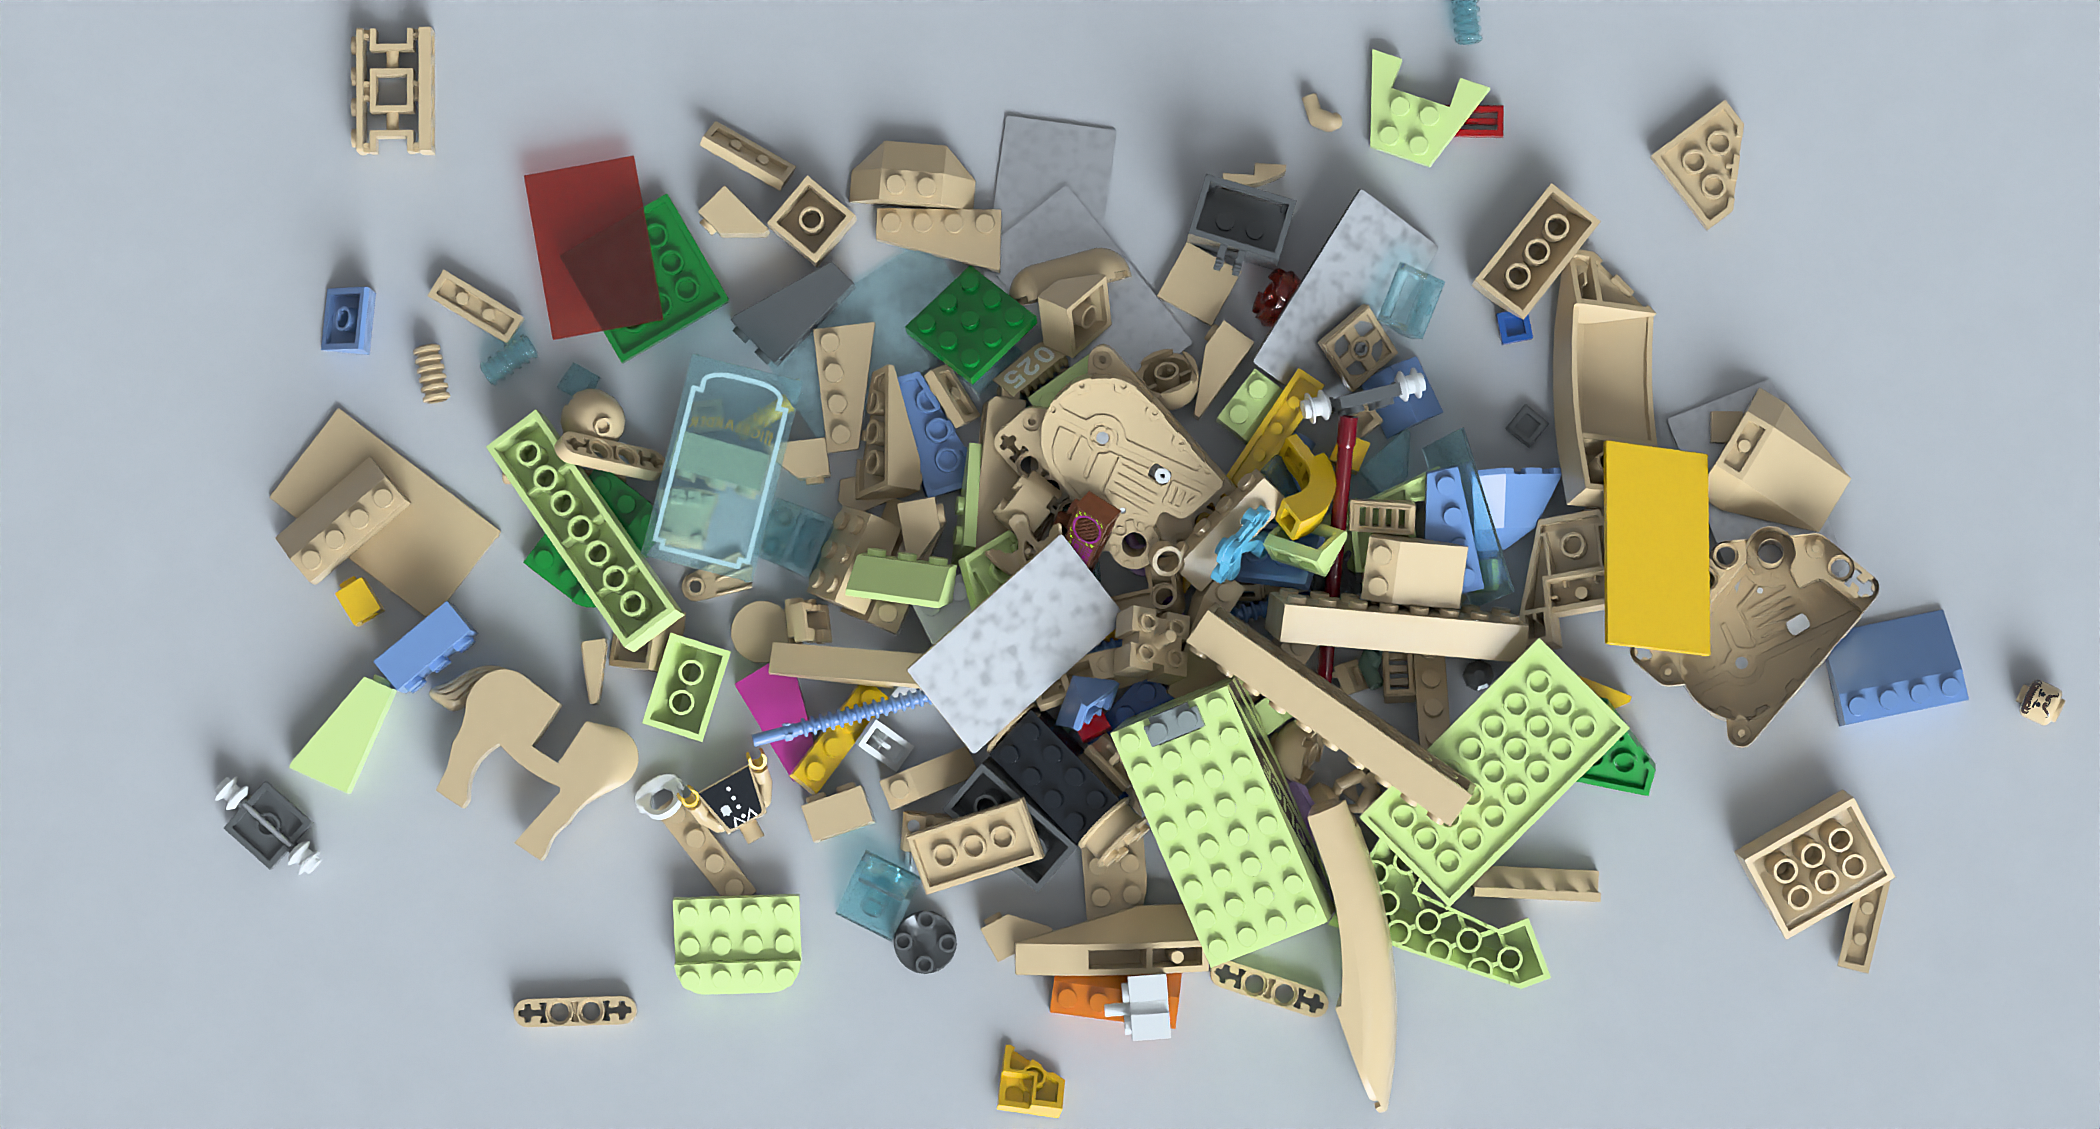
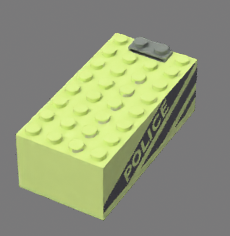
(1225, 820)

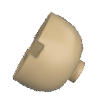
(1170, 377)
(594, 414)
(1297, 751)

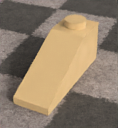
(1221, 358)
(928, 778)

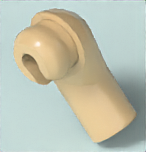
(1318, 117)

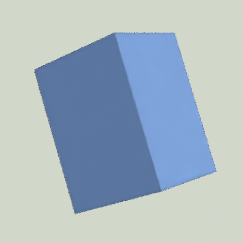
(348, 320)
(1404, 414)

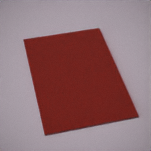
(593, 247)

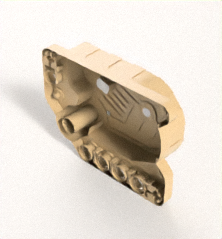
(1126, 448)
(1766, 632)

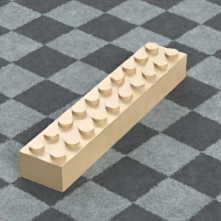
(1331, 714)

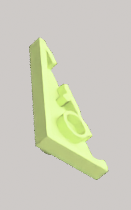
(967, 506)

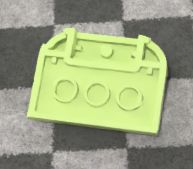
(737, 943)

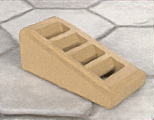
(1393, 528)
(594, 660)
(1400, 695)

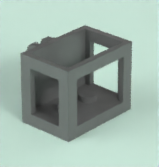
(1240, 224)

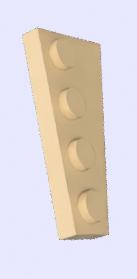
(954, 234)
(843, 372)

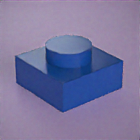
(1512, 328)

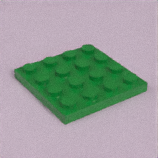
(683, 279)

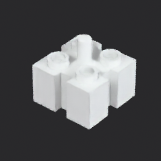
(1143, 1007)

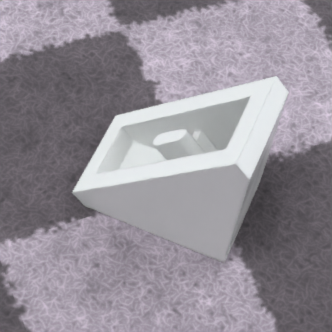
(884, 744)

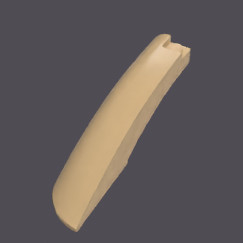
(1368, 969)

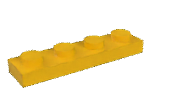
(834, 744)

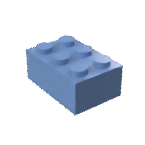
(426, 648)

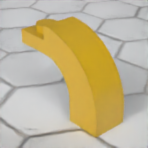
(1315, 474)

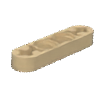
(578, 447)
(1270, 984)
(575, 1007)

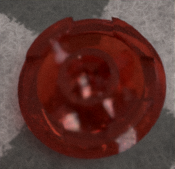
(1275, 296)

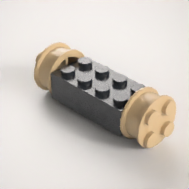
(1067, 784)

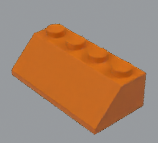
(1088, 994)

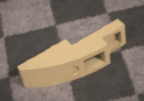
(1092, 665)

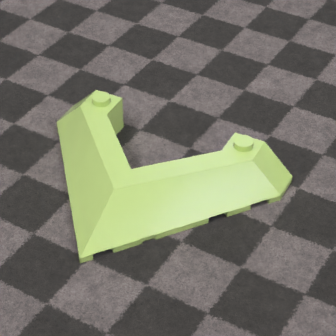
(1449, 935)

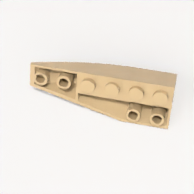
(1120, 943)

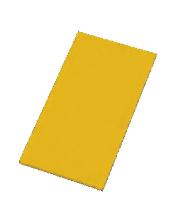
(1656, 548)

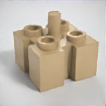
(1151, 645)

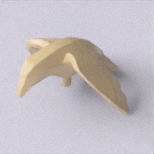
(1027, 545)

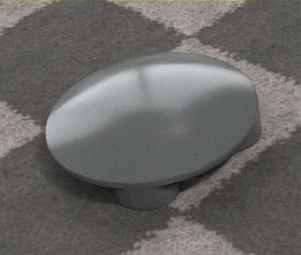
(925, 942)

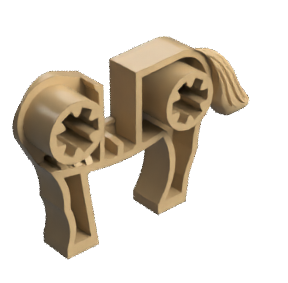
(514, 714)

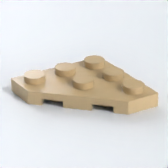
(1705, 164)

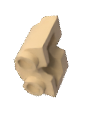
(1032, 497)
(807, 621)

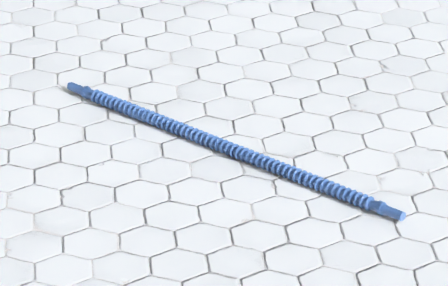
(789, 731)

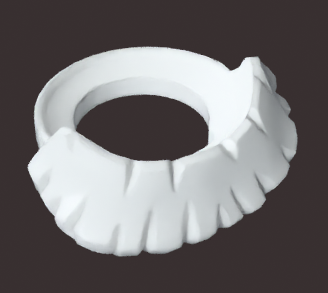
(645, 795)

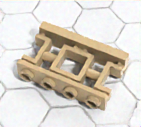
(417, 91)

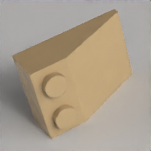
(1414, 571)

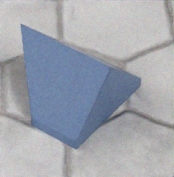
(1085, 699)

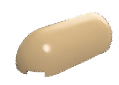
(1038, 277)

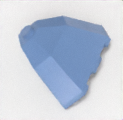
(1517, 499)

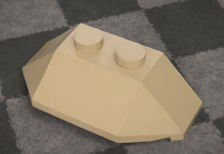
(912, 177)

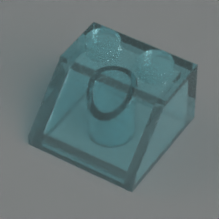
(878, 895)

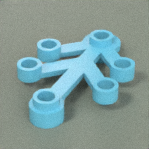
(1230, 549)

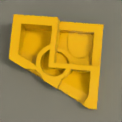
(1028, 1087)

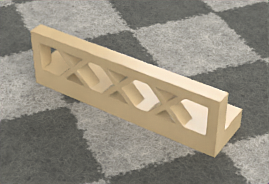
(1538, 884)

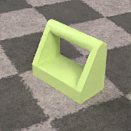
(1304, 557)

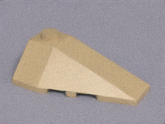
(890, 453)

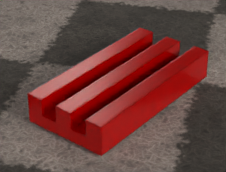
(1477, 133)

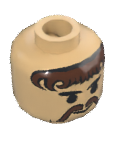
(2040, 702)

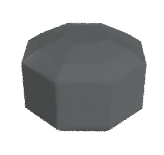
(1478, 675)

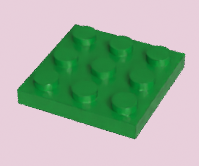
(971, 324)

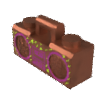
(1088, 526)

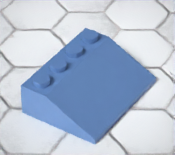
(1895, 668)

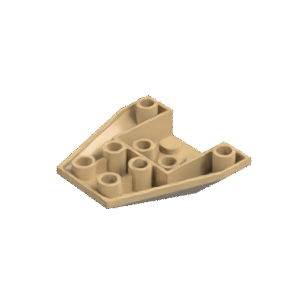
(1776, 469)

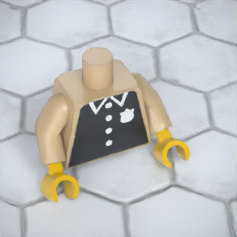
(734, 800)

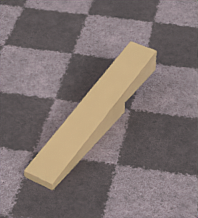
(843, 665)

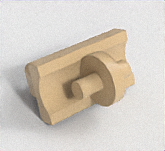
(1107, 758)

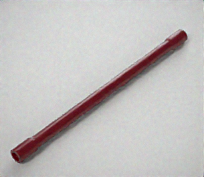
(1346, 441)

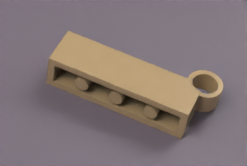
(1196, 555)

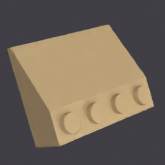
(1815, 863)

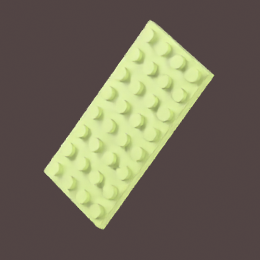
(1521, 750)

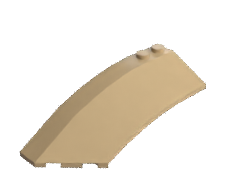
(1599, 374)

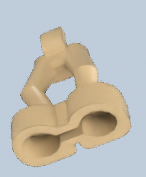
(1322, 792)

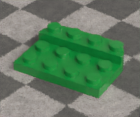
(630, 509)

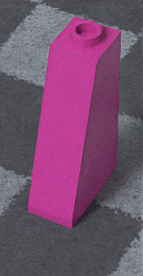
(775, 702)

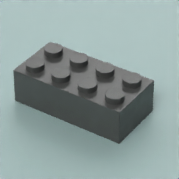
(993, 786)

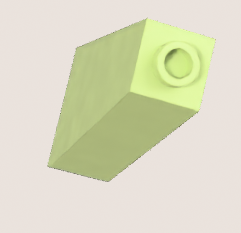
(345, 739)

